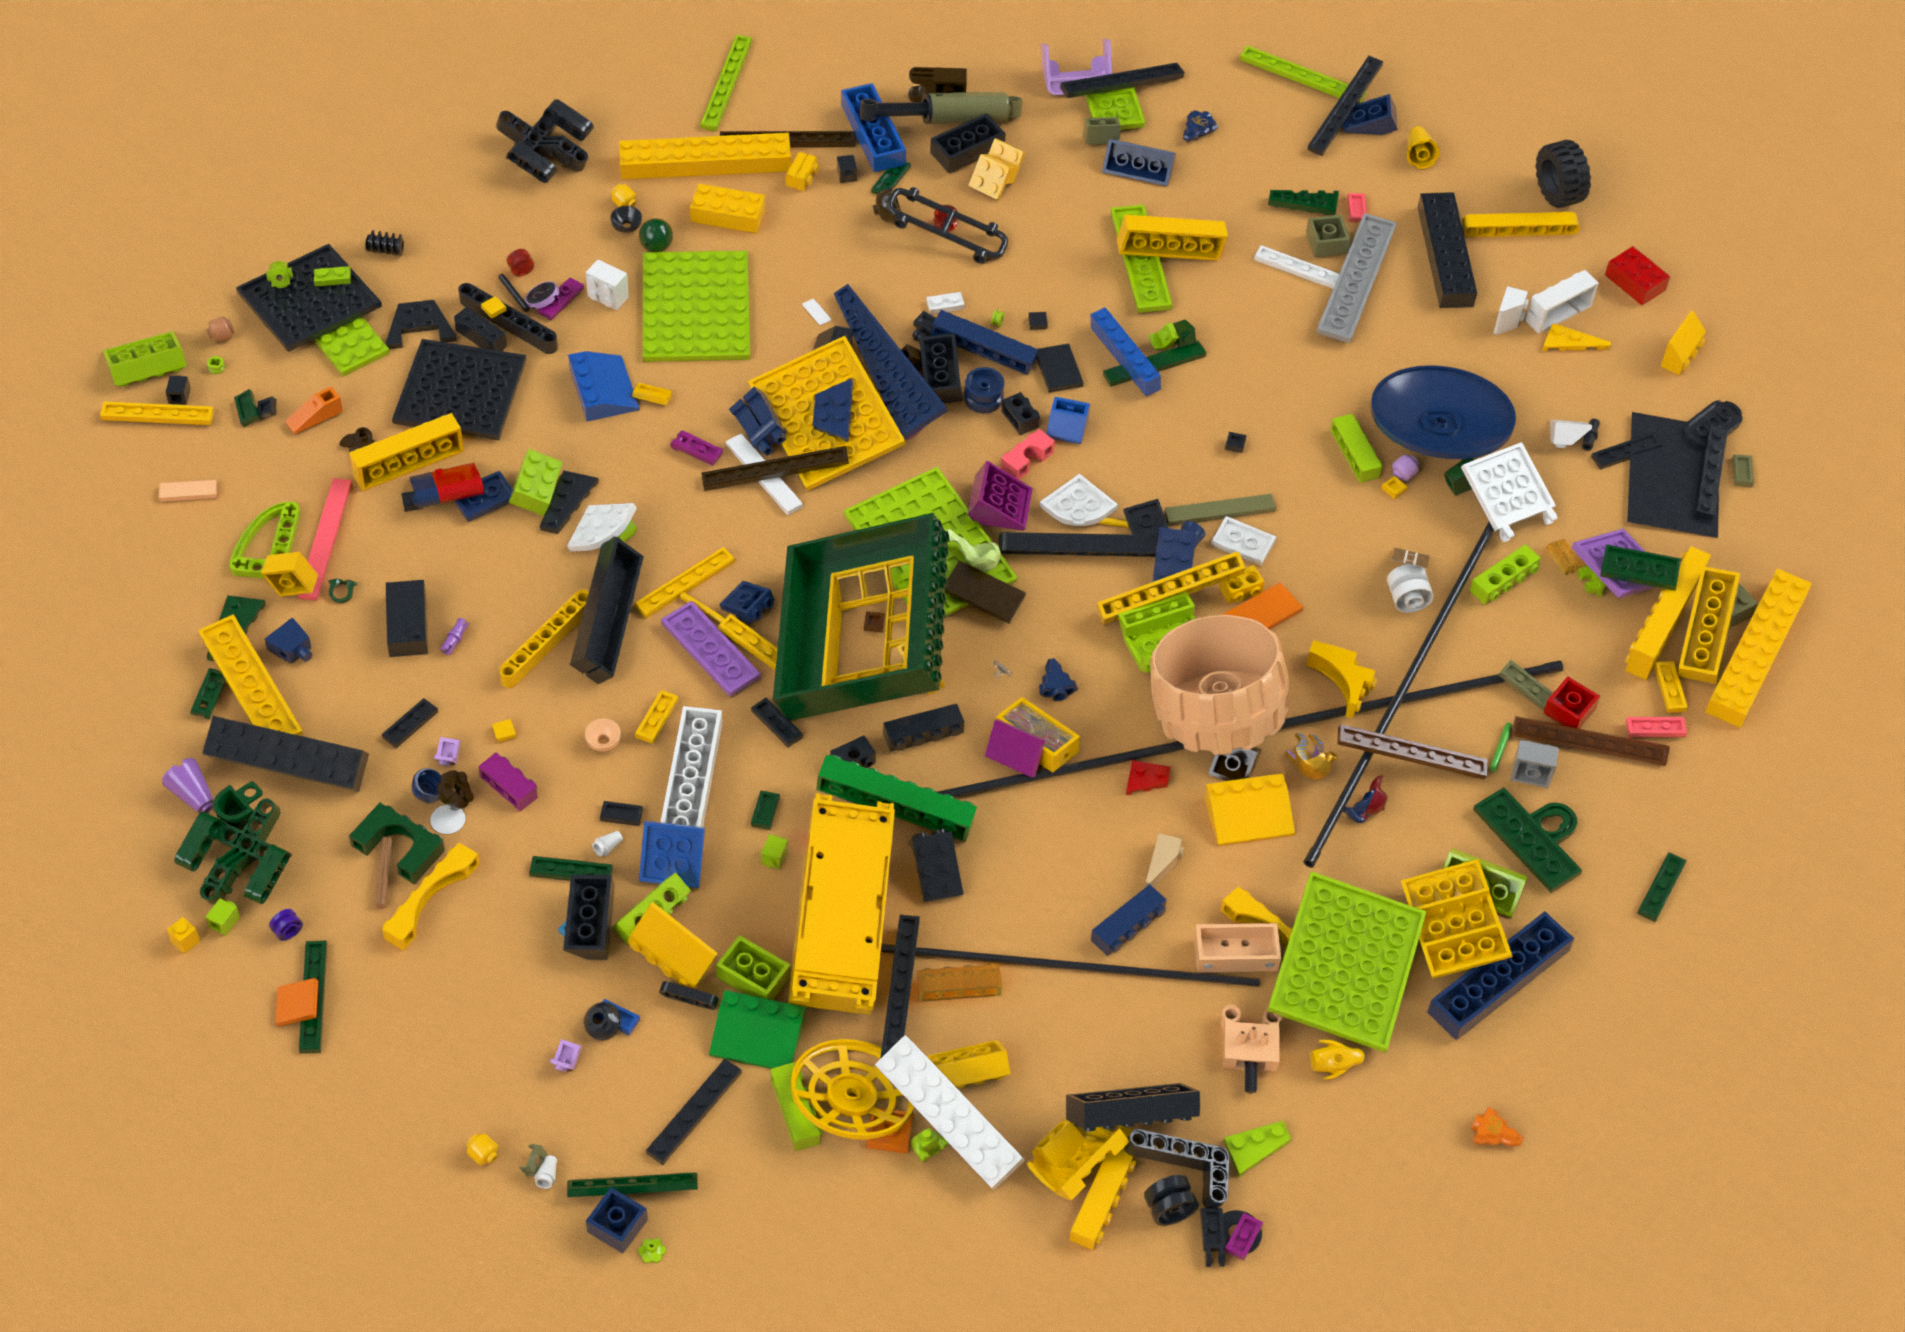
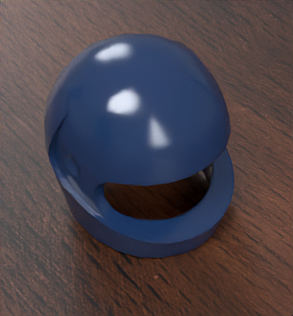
(425, 785)

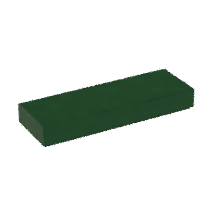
(890, 178)

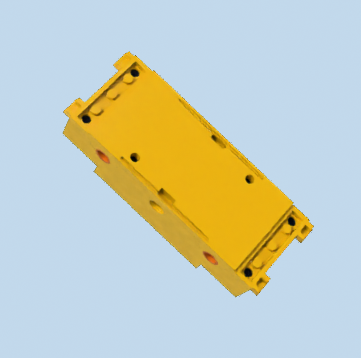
(842, 906)

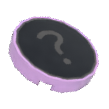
(542, 295)

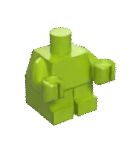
(928, 1144)

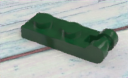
(208, 693)

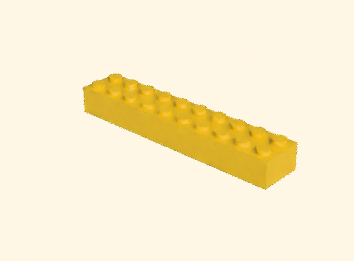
(704, 156)
(1758, 648)

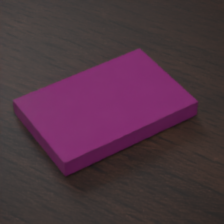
(1015, 748)

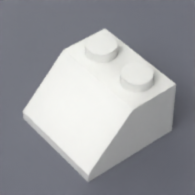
(1511, 310)

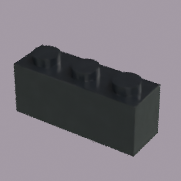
(479, 330)

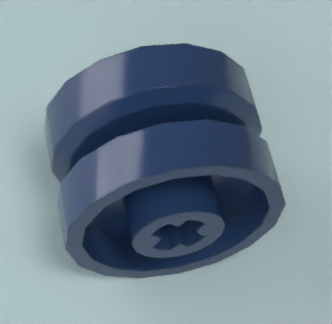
(984, 390)

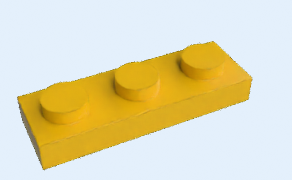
(1670, 687)
(656, 717)

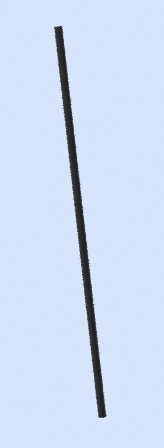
(1080, 966)

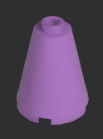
(189, 785)

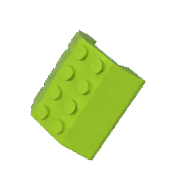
(1147, 625)

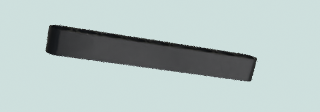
(1078, 544)

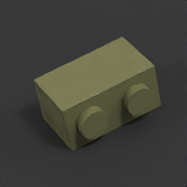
(1101, 130)

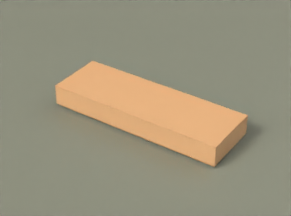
(188, 490)

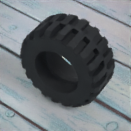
(1563, 173)

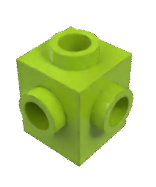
(279, 268)

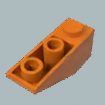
(316, 410)

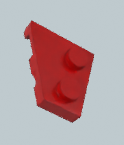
(1147, 776)

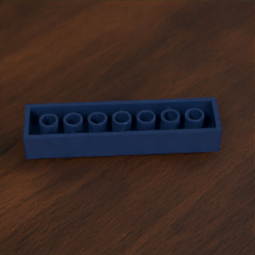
(1492, 984)

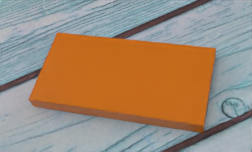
(1269, 607)

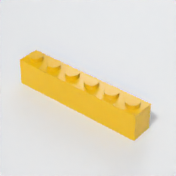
(1102, 1197)

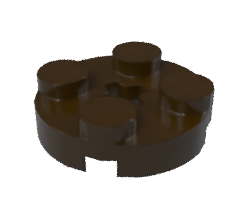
(458, 781)

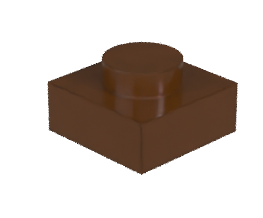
(874, 622)

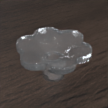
(1001, 669)

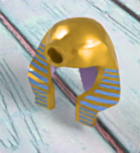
(1315, 767)

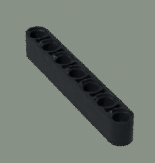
(510, 320)

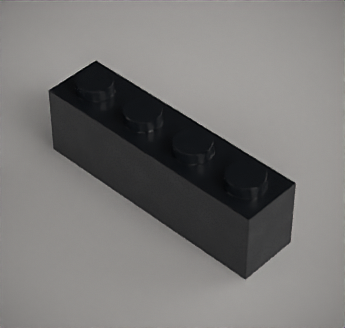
(923, 727)

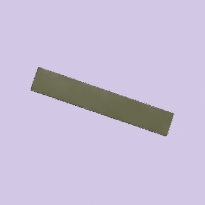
(1220, 509)

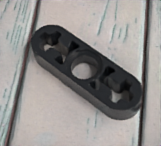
(688, 995)

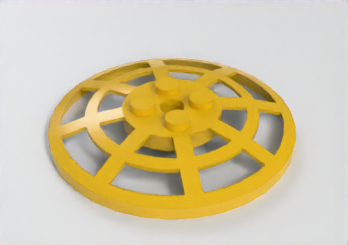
(845, 1084)

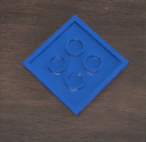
(669, 850)

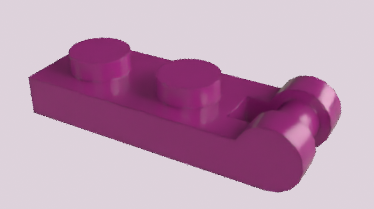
(696, 447)

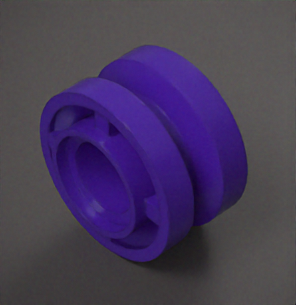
(285, 924)

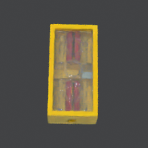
(1060, 741)

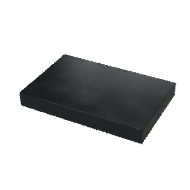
(1059, 368)

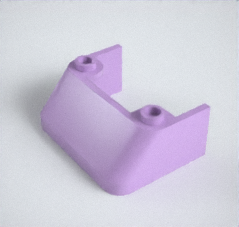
(1099, 66)

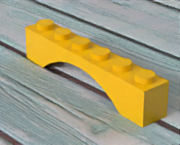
(456, 866)
(1244, 909)

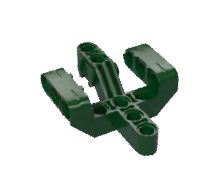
(209, 828)

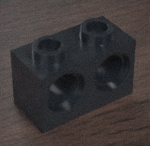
(1020, 413)

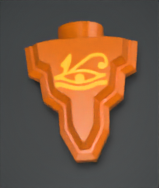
(1494, 1130)

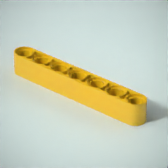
(1520, 224)
(543, 640)

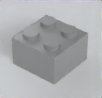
(1534, 763)

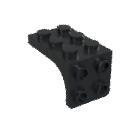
(936, 865)

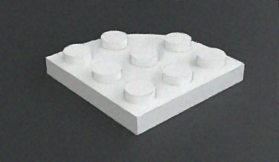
(1078, 503)
(600, 525)

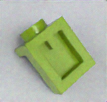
(1164, 338)

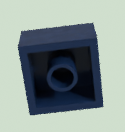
(616, 1220)

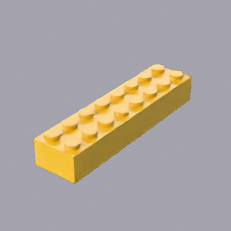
(1665, 615)

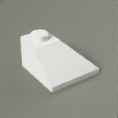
(1567, 432)

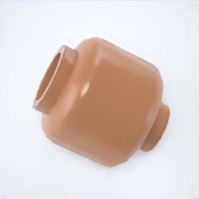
(220, 329)

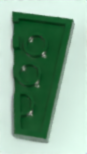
(1311, 202)
(244, 610)

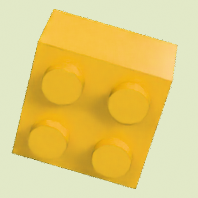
(289, 574)

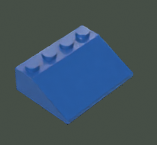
(602, 384)

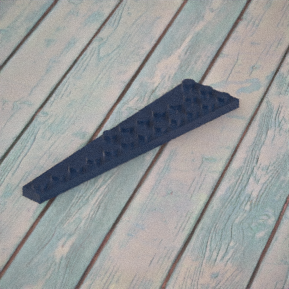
(899, 383)

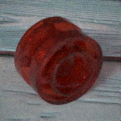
(939, 219)
(520, 262)

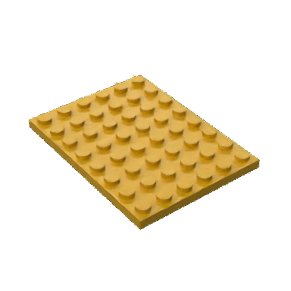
(792, 396)

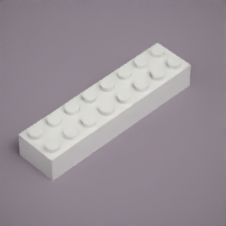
(692, 767)
(950, 1112)

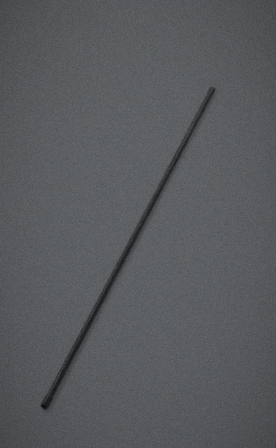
(1546, 668)

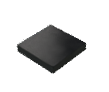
(1145, 518)

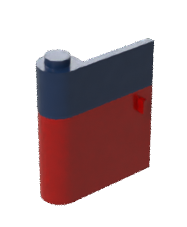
(446, 485)

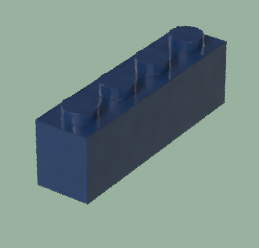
(1128, 920)

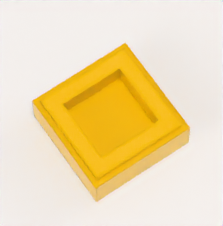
(493, 307)
(1394, 487)
(504, 730)

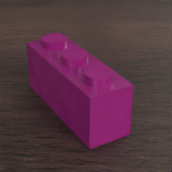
(508, 781)

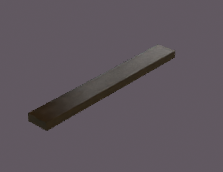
(808, 138)
(775, 468)

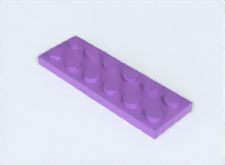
(710, 648)

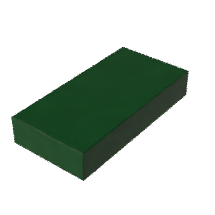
(246, 407)
(765, 810)

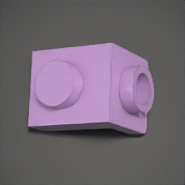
(447, 751)
(566, 1056)

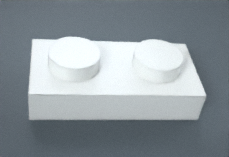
(945, 302)

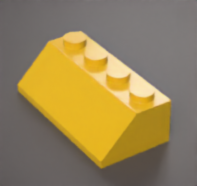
(973, 1063)

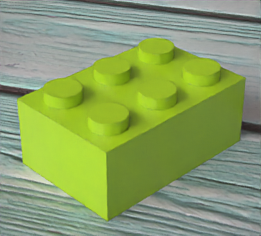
(535, 482)
(753, 969)

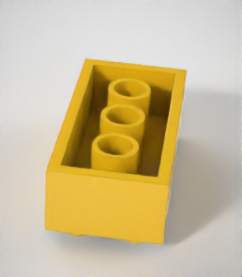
(727, 208)

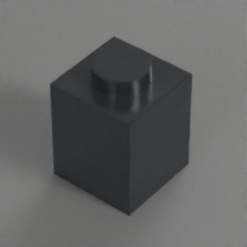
(846, 168)
(178, 390)

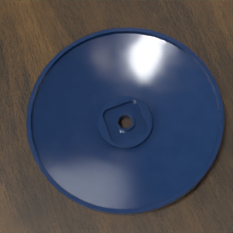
(1443, 412)

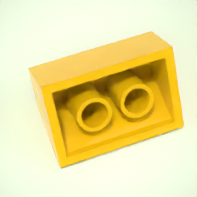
(1684, 345)

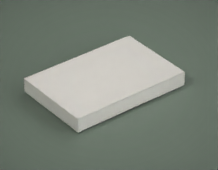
(1249, 541)

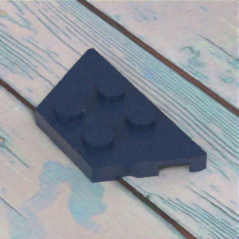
(833, 410)

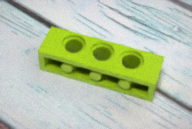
(1505, 574)
(672, 886)

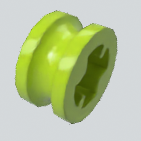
(997, 318)
(212, 362)

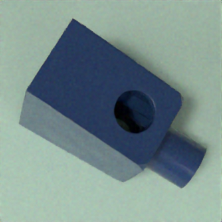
(289, 642)

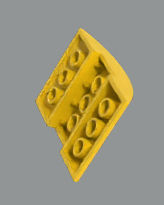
(1459, 921)

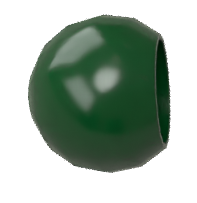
(655, 235)

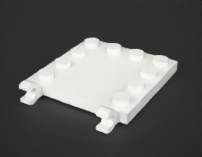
(1509, 489)

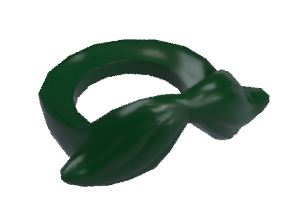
(349, 584)

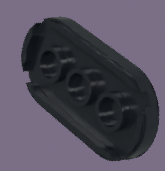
(1717, 414)

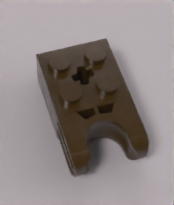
(936, 81)

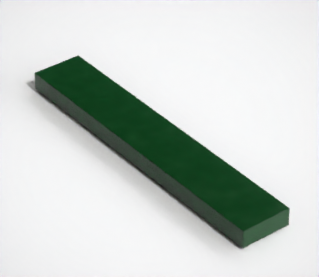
(1160, 361)
(314, 967)
(633, 1184)

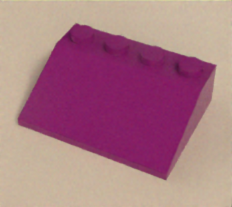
(999, 499)

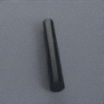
(514, 293)

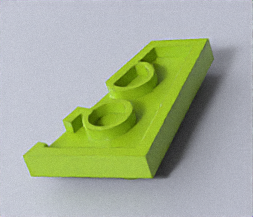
(1254, 1145)

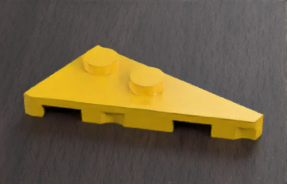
(1573, 340)

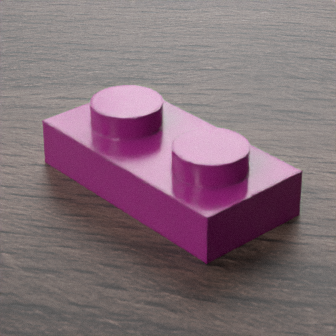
(1243, 1236)

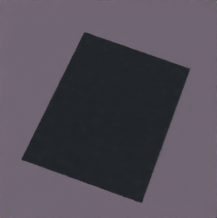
(1666, 478)

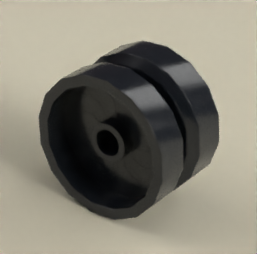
(1171, 1200)

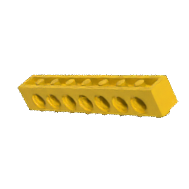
(1179, 583)

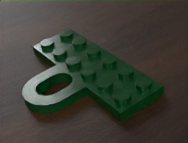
(1527, 838)

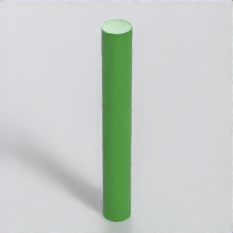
(1500, 747)

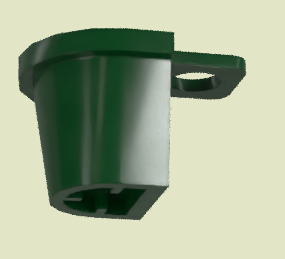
(1456, 478)
(234, 806)

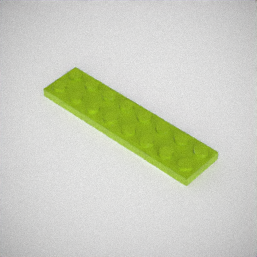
(1143, 272)

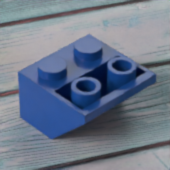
(1068, 420)

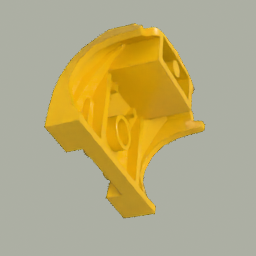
(1070, 1154)

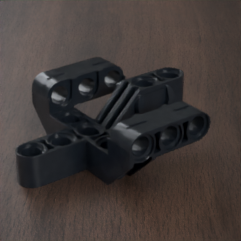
(536, 140)

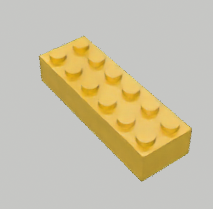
(1172, 237)
(406, 452)
(1709, 625)

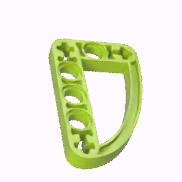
(248, 563)

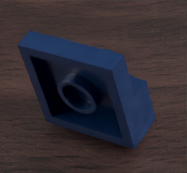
(748, 601)

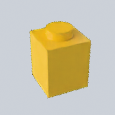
(183, 935)

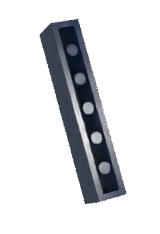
(986, 342)

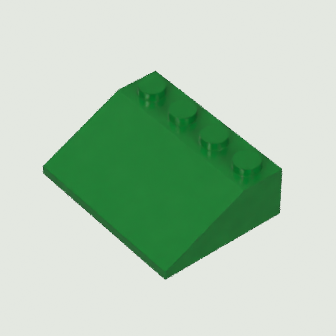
(757, 1030)

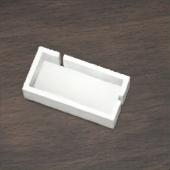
(1552, 304)

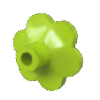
(652, 1254)

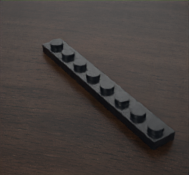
(1122, 80)
(1345, 105)
(900, 981)

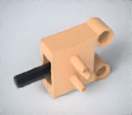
(1250, 1045)

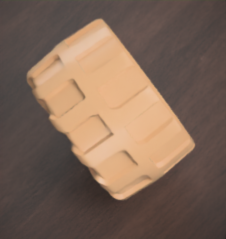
(1220, 684)

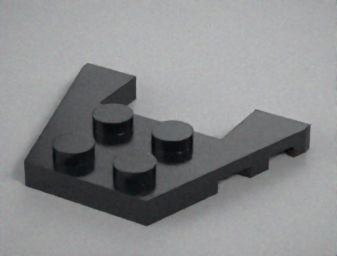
(418, 317)

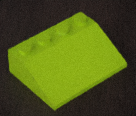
(144, 359)

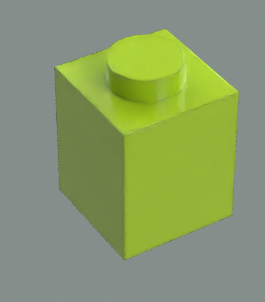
(774, 851)
(222, 916)

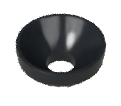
(624, 215)
(608, 1027)

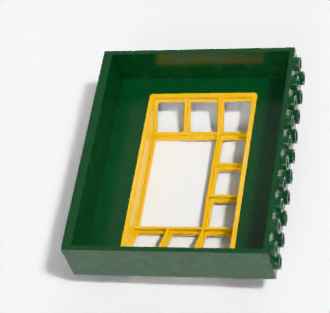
(813, 609)

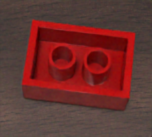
(1637, 275)

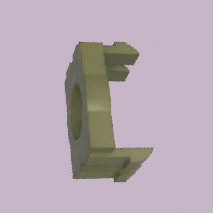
(531, 1169)

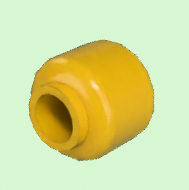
(623, 196)
(482, 1149)

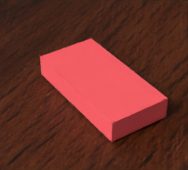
(1356, 206)

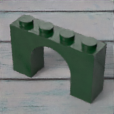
(384, 822)

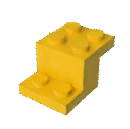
(997, 168)

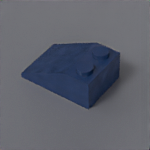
(1373, 117)

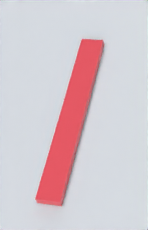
(327, 532)

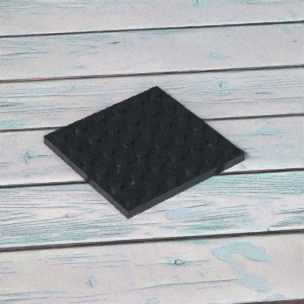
(306, 310)
(463, 381)

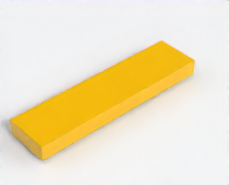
(749, 640)

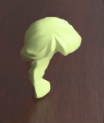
(982, 556)

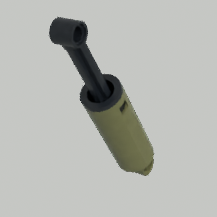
(948, 107)

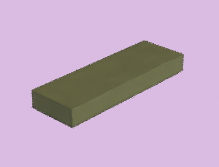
(1525, 684)

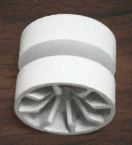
(1410, 588)

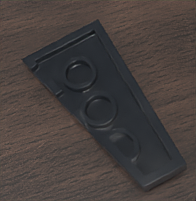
(566, 499)

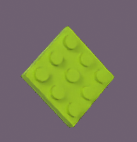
(1117, 103)
(352, 346)

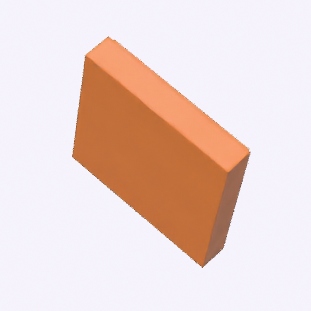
(296, 1002)
(894, 1142)

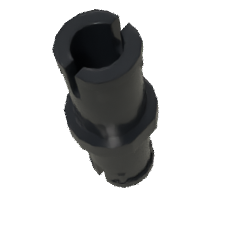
(1591, 436)

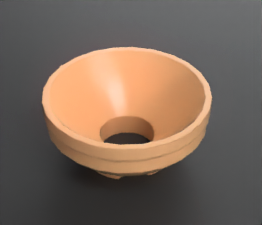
(602, 728)

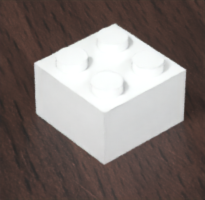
(607, 285)

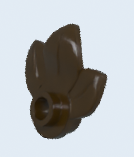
(359, 439)

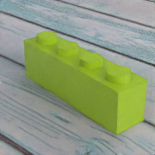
(1356, 448)
(801, 1130)

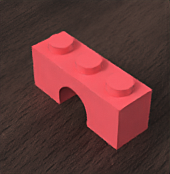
(1036, 445)

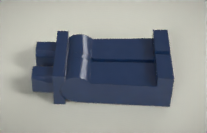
(759, 420)

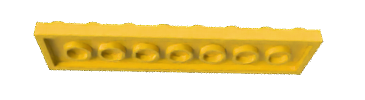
(248, 676)

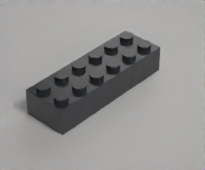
(1132, 1106)

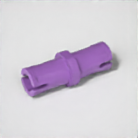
(454, 636)

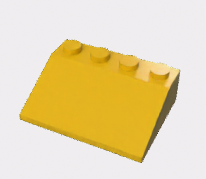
(1249, 809)
(672, 947)

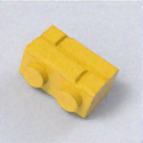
(802, 171)

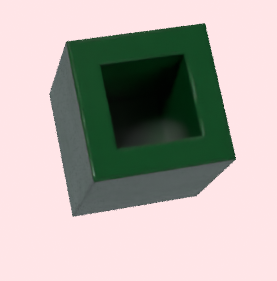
(1185, 332)

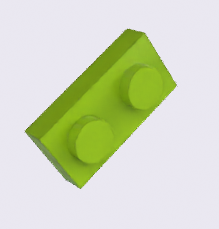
(332, 276)

